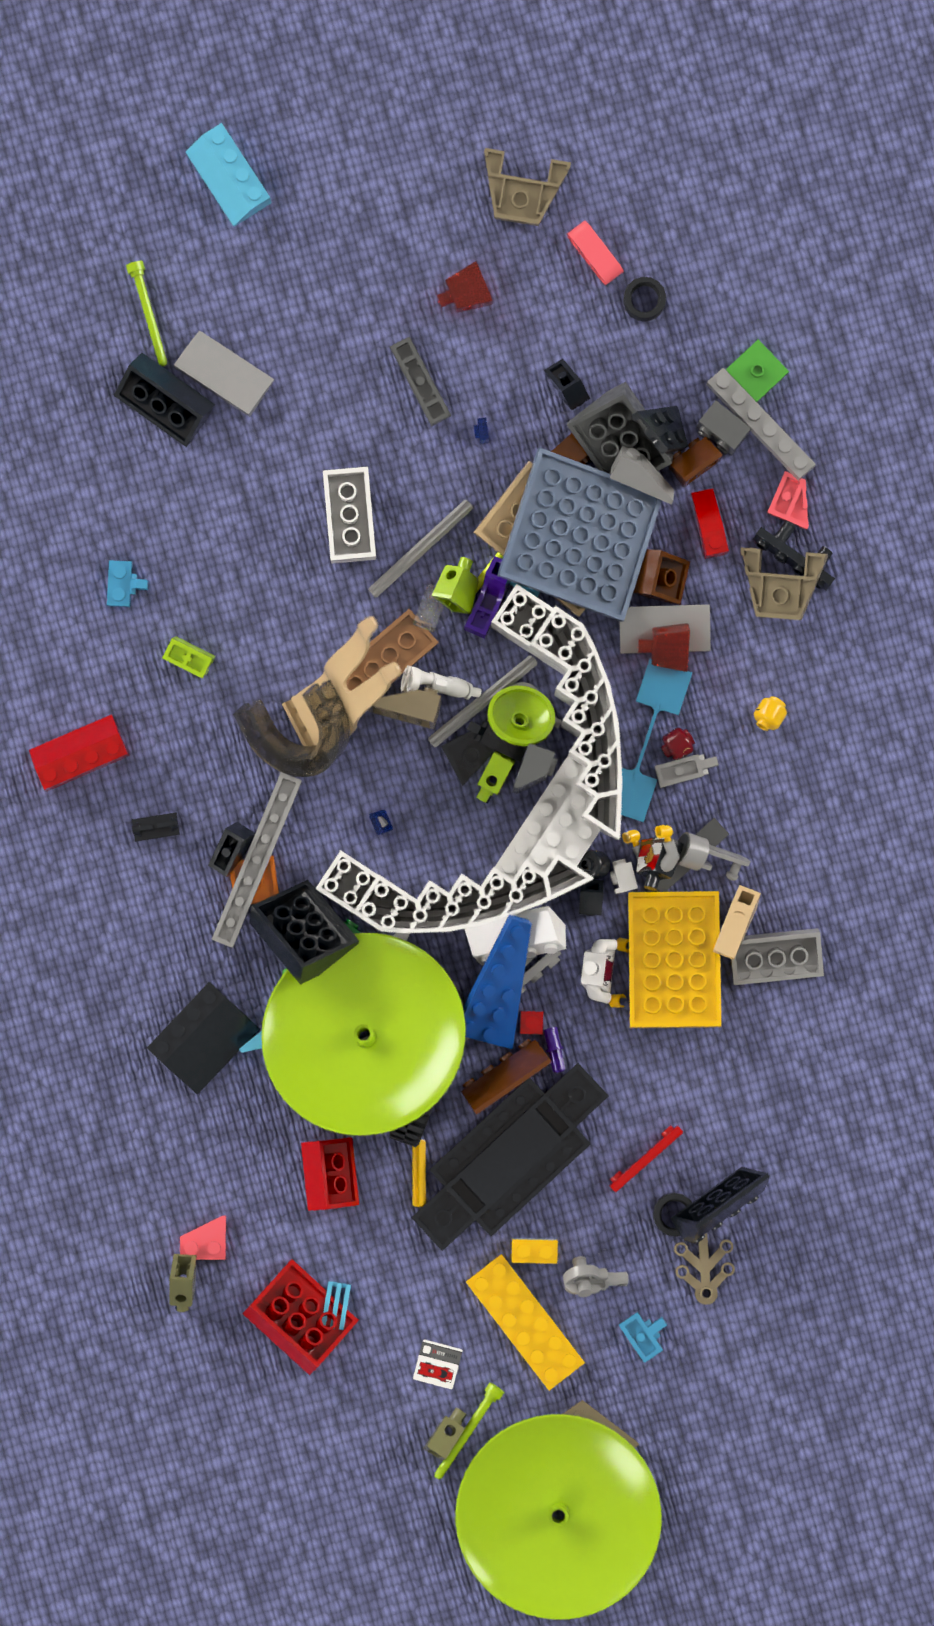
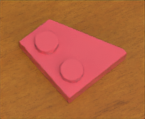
(206, 1241)

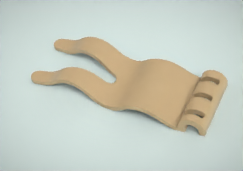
(338, 670)

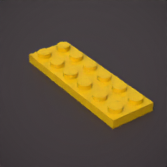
(525, 1322)

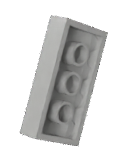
(224, 373)
(641, 620)
(778, 957)

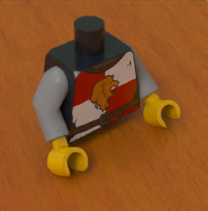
(655, 856)

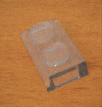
(428, 611)

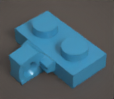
(122, 583)
(643, 1335)

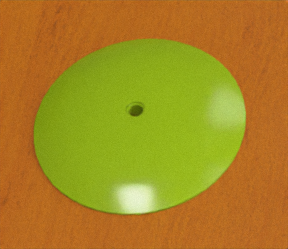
(374, 1083)
(549, 1563)

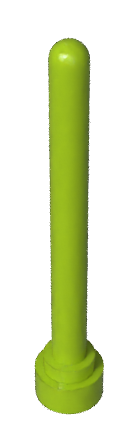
(136, 270)
(491, 1395)

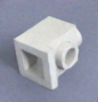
(623, 876)

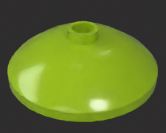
(523, 706)

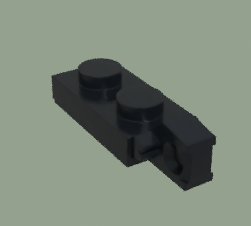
(487, 737)

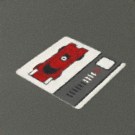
(437, 1364)

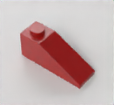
(709, 523)

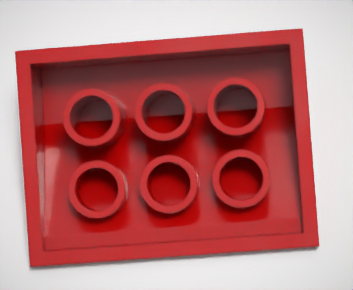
(292, 1315)

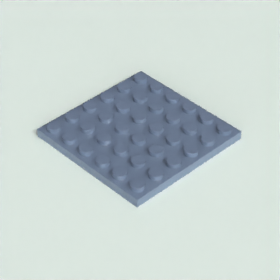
(579, 535)

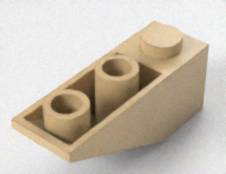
(737, 922)

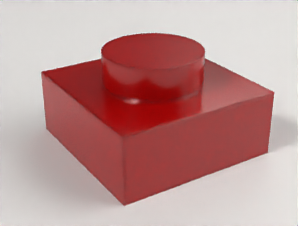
(531, 1022)

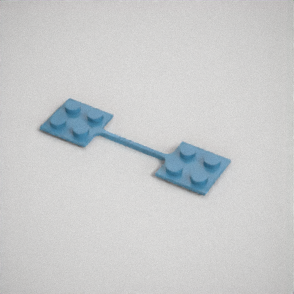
(663, 691)

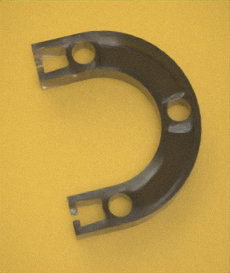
(291, 757)

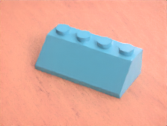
(228, 175)

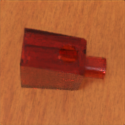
(466, 290)
(668, 646)

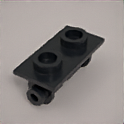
(155, 827)

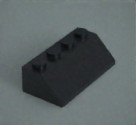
(163, 399)

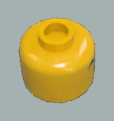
(770, 713)

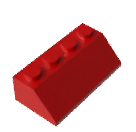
(78, 753)

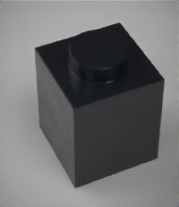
(591, 898)

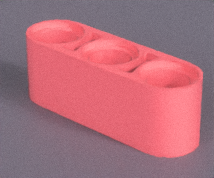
(595, 252)

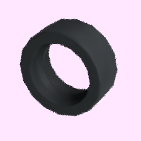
(639, 282)
(658, 1210)

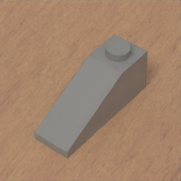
(637, 472)

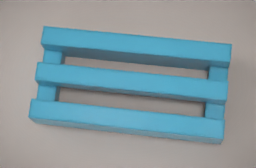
(336, 1302)

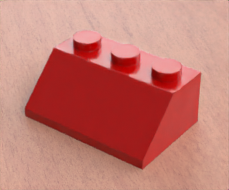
(330, 1173)

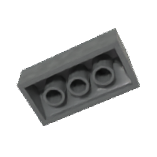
(535, 768)

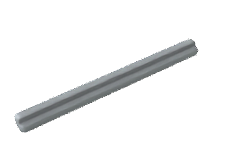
(420, 548)
(481, 702)

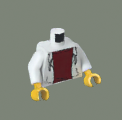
(598, 970)

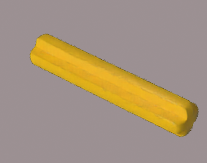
(419, 1174)

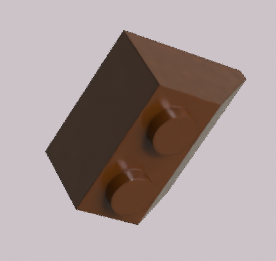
(695, 461)
(662, 577)

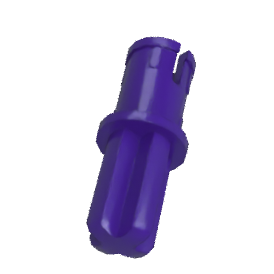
(554, 1048)

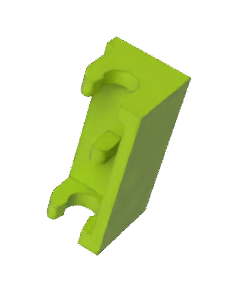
(188, 657)

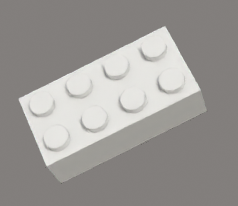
(349, 515)

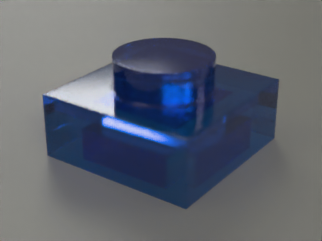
(481, 430)

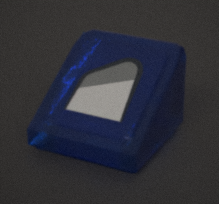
(381, 822)

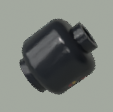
(595, 864)

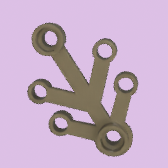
(704, 1266)

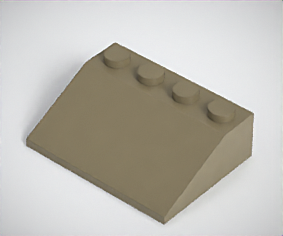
(411, 707)

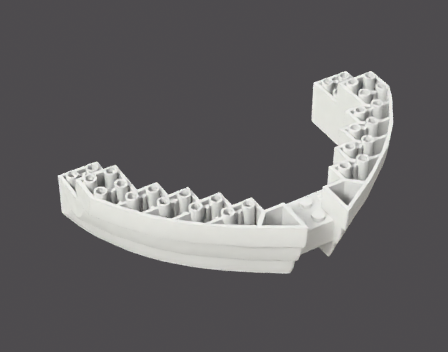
(561, 826)

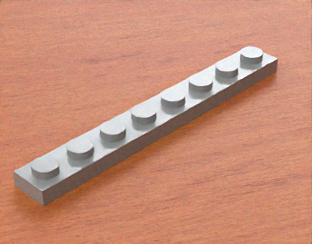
(256, 860)

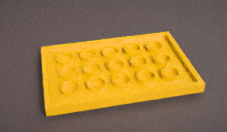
(673, 959)

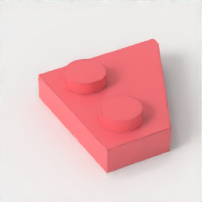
(790, 501)

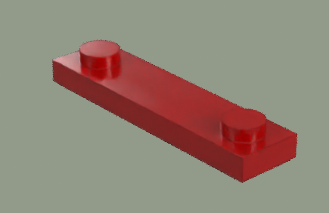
(669, 1136)

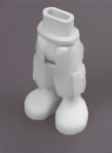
(450, 686)

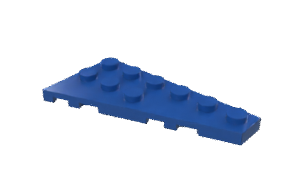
(496, 995)

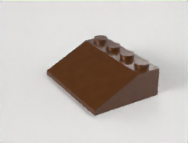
(506, 1076)

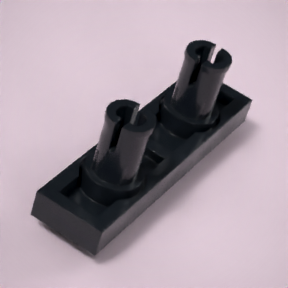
(784, 554)

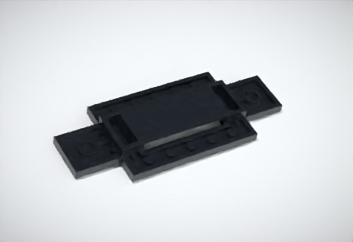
(514, 1164)

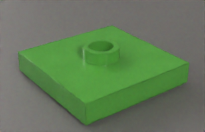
(757, 370)

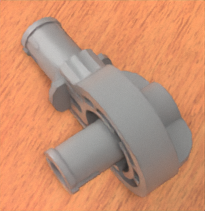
(590, 1279)

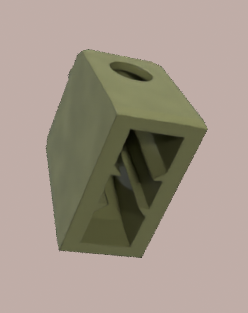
(182, 1288)
(442, 1444)

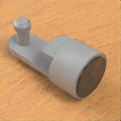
(696, 852)

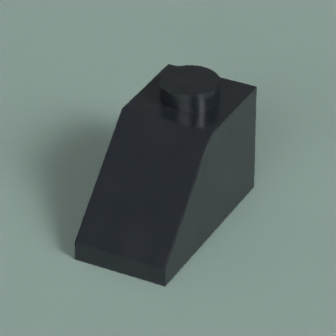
(567, 384)
(231, 848)

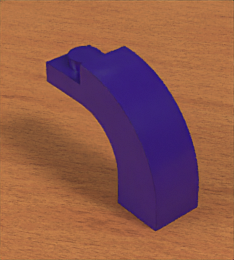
(489, 601)

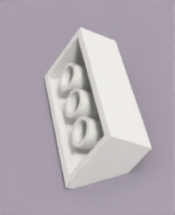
(546, 934)

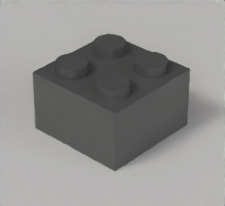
(723, 428)

